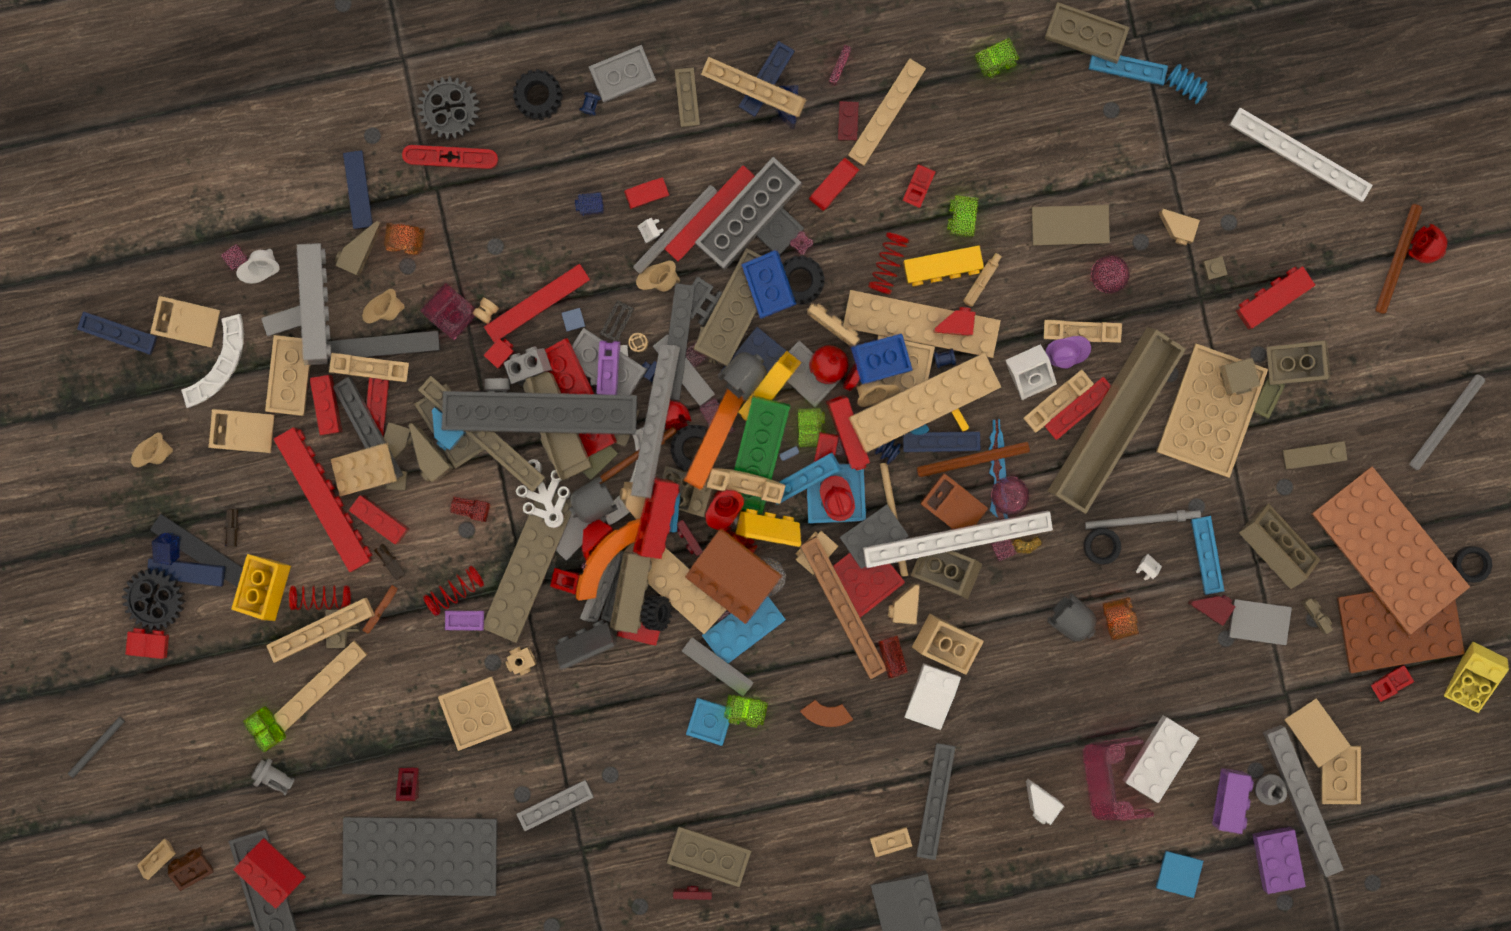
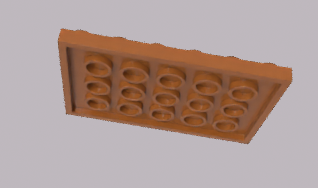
(1378, 640)

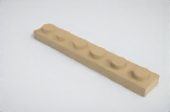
(753, 87)
(886, 112)
(320, 630)
(319, 685)

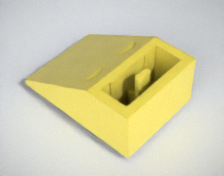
(1476, 677)

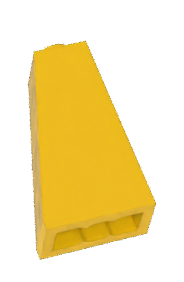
(773, 381)

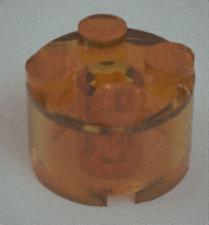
(404, 237)
(1120, 618)

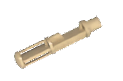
(982, 280)

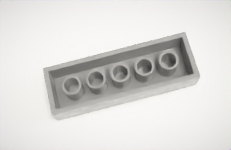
(748, 213)
(312, 307)

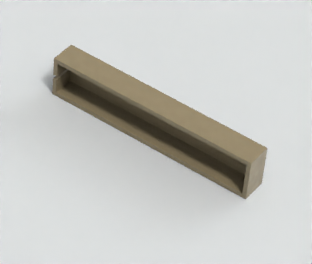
(1116, 420)

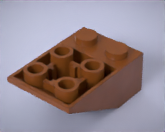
(953, 504)

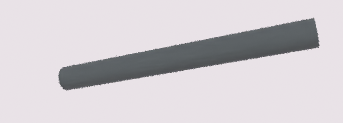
(96, 747)

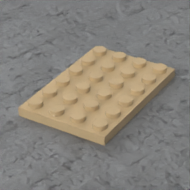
(1206, 421)

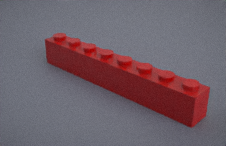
(323, 499)

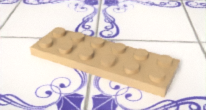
(669, 580)

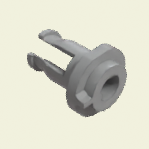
(271, 777)
(1268, 784)

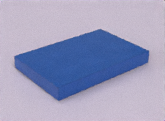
(768, 284)
(881, 358)

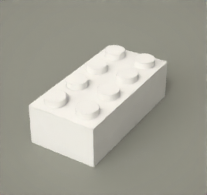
(1160, 759)

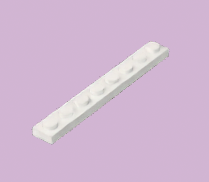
(1300, 155)

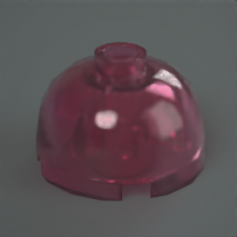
(1110, 274)
(1010, 495)

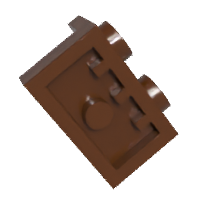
(189, 869)

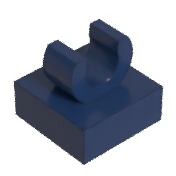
(651, 370)

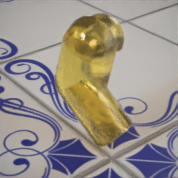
(1027, 547)

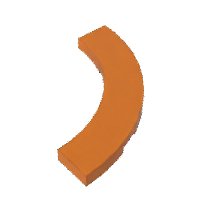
(601, 556)

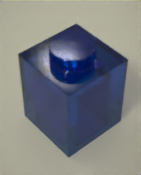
(589, 204)
(165, 549)

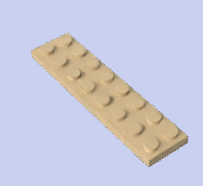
(916, 323)
(924, 402)

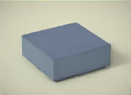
(573, 319)
(789, 453)

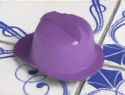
(1068, 351)

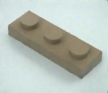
(687, 97)

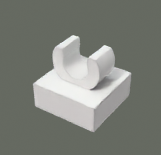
(649, 230)
(1149, 566)

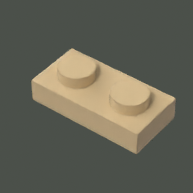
(891, 842)
(156, 859)

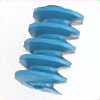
(1187, 83)

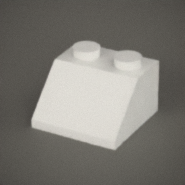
(1031, 372)
(1042, 803)

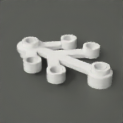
(545, 497)

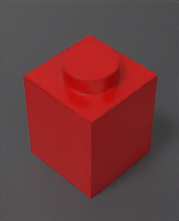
(499, 352)

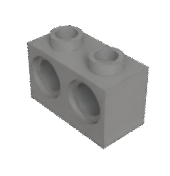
(528, 368)

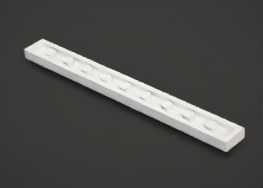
(957, 539)

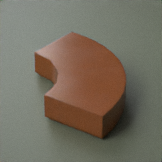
(380, 609)
(826, 715)

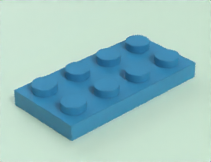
(733, 637)

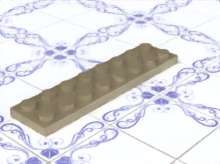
(525, 574)

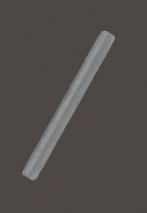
(672, 232)
(1447, 422)

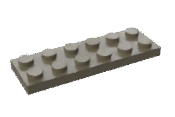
(730, 317)

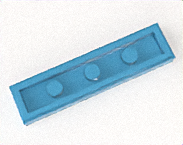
(1131, 68)
(809, 476)
(1207, 555)

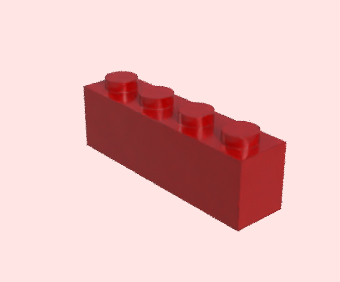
(1275, 298)
(656, 519)

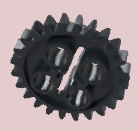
(137, 592)

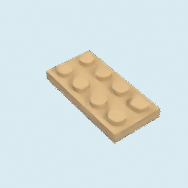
(287, 377)
(363, 469)

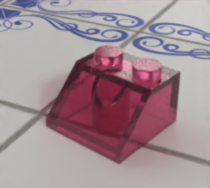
(449, 311)

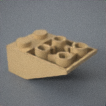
(185, 321)
(241, 431)

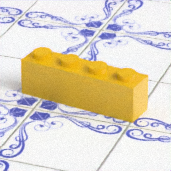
(942, 265)

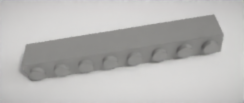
(1303, 801)

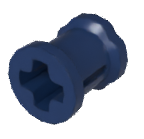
(590, 103)
(944, 358)

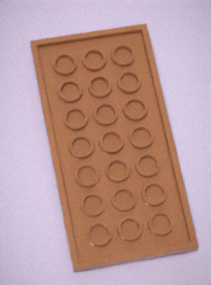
(1390, 550)

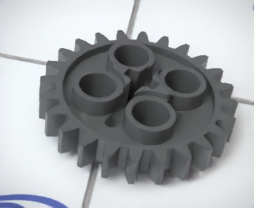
(452, 125)

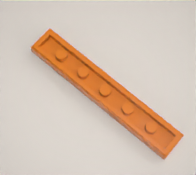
(713, 440)

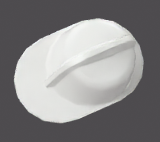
(258, 267)

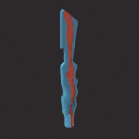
(998, 466)

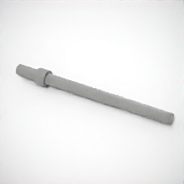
(1180, 515)

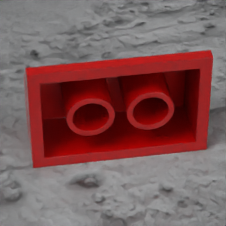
(269, 873)

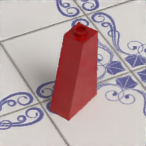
(840, 412)

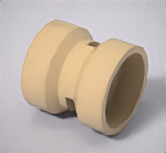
(485, 310)
(638, 342)

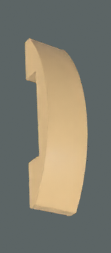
(1091, 331)
(368, 367)
(1058, 401)
(746, 483)

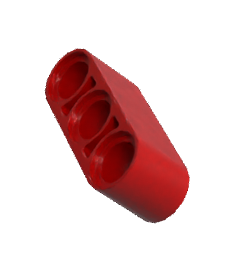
(834, 184)

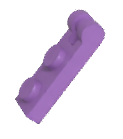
(608, 368)

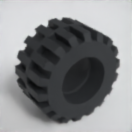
(537, 78)
(814, 270)
(678, 443)

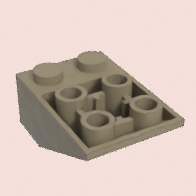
(691, 498)

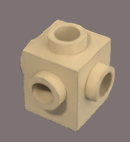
(527, 658)

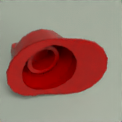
(837, 498)
(724, 509)

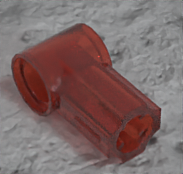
(474, 509)

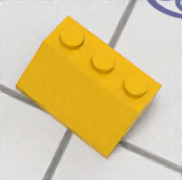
(769, 527)
(261, 587)

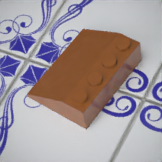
(733, 576)

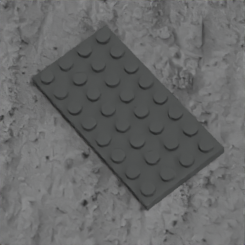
(419, 856)

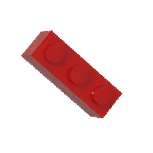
(326, 405)
(379, 519)

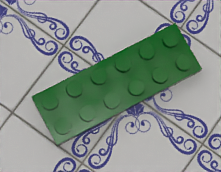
(761, 443)

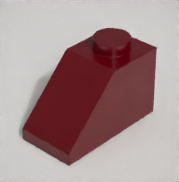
(1214, 607)

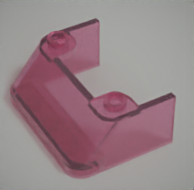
(1100, 780)

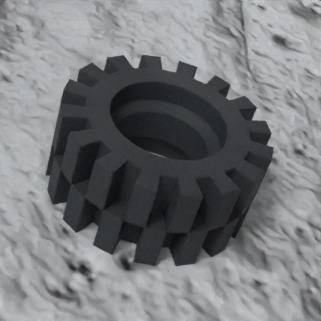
(656, 613)

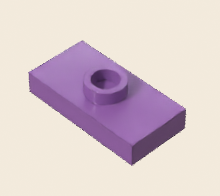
(464, 620)

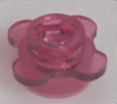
(796, 242)

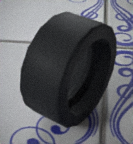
(1116, 546)
(1487, 563)

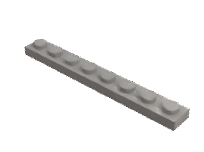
(655, 421)

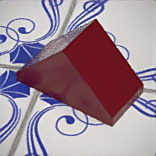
(407, 784)

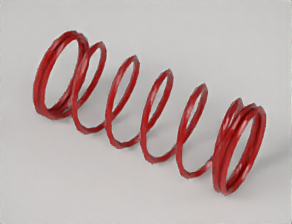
(896, 238)
(474, 575)
(293, 598)

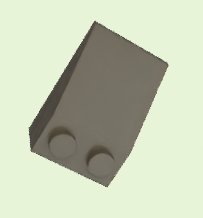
(1298, 363)
(429, 457)
(948, 571)

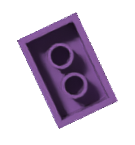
(1232, 801)
(1279, 860)

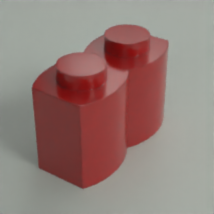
(147, 644)

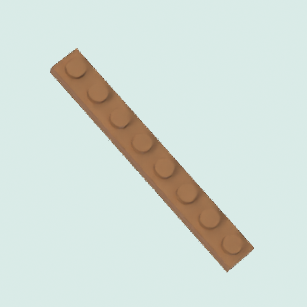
(843, 607)

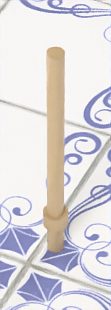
(891, 504)

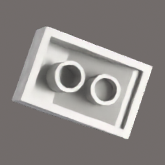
(932, 696)

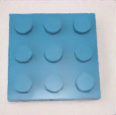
(855, 479)

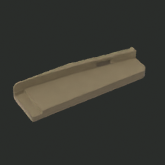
(564, 448)

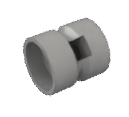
(497, 385)

